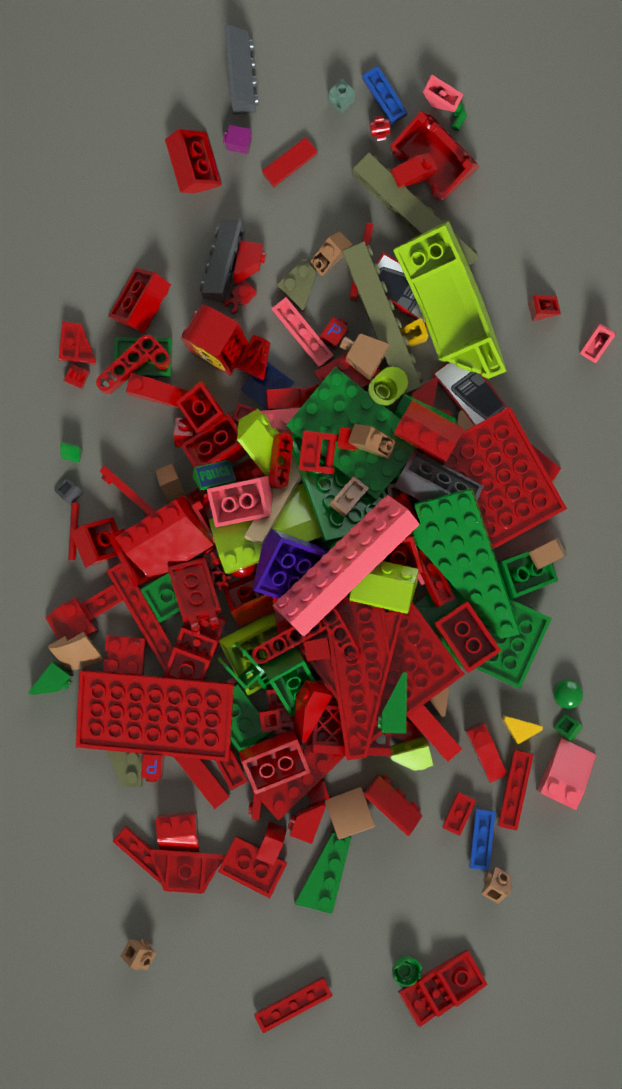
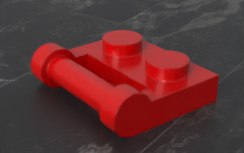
(312, 449)

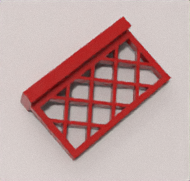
(337, 747)

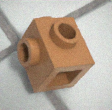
(497, 885)
(138, 954)

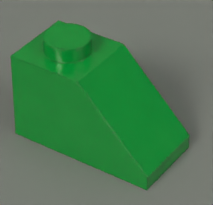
(52, 680)

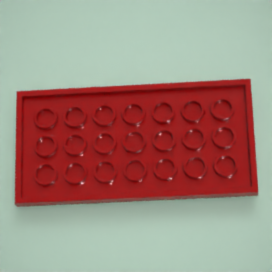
(155, 715)

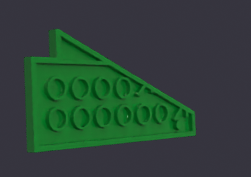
(460, 547)

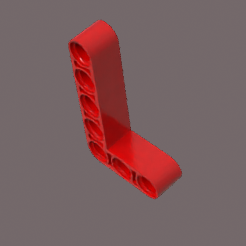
(289, 642)

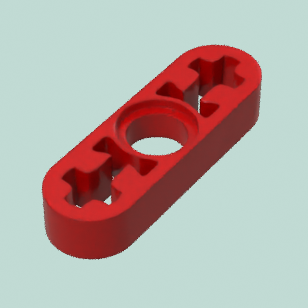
(275, 466)

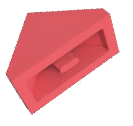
(441, 95)
(597, 343)

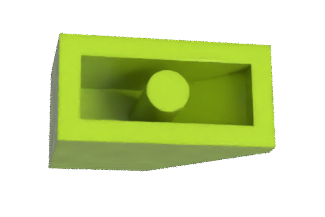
(412, 754)

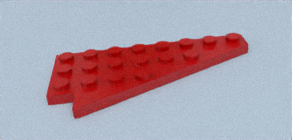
(362, 680)

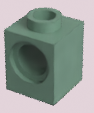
(341, 96)

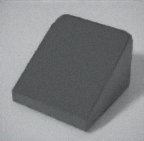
(69, 491)

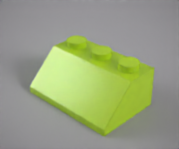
(257, 438)
(387, 587)

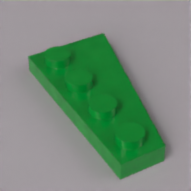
(324, 880)

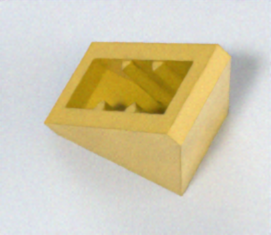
(415, 333)
(520, 729)

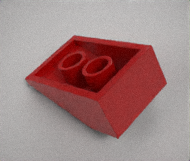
(215, 443)

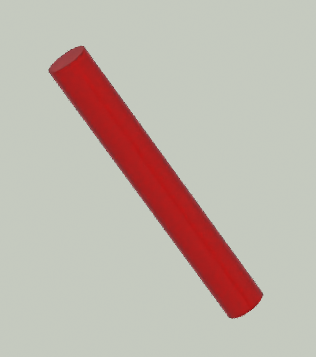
(73, 526)

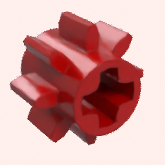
(380, 128)
(225, 579)

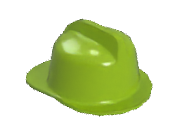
(388, 386)

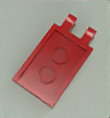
(195, 593)

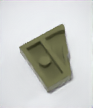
(298, 284)
(127, 767)

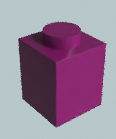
(238, 139)

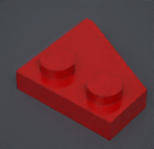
(75, 345)
(254, 357)

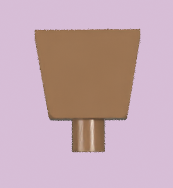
(364, 354)

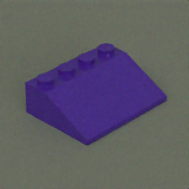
(284, 562)

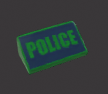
(214, 474)

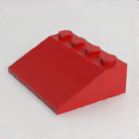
(165, 538)

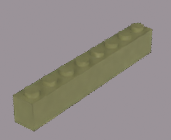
(401, 201)
(380, 311)

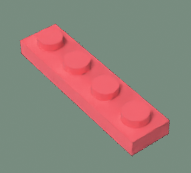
(302, 332)

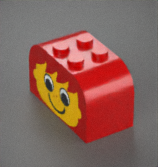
(215, 339)

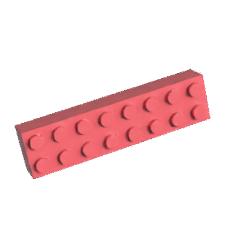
(346, 564)

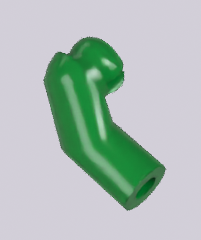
(460, 116)

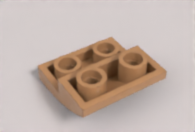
(76, 652)
(350, 813)

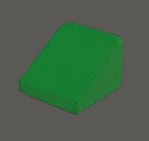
(70, 452)
(568, 727)

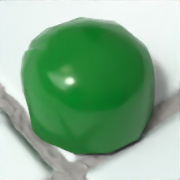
(568, 694)
(406, 971)

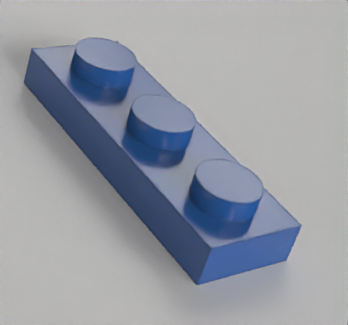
(384, 95)
(482, 839)

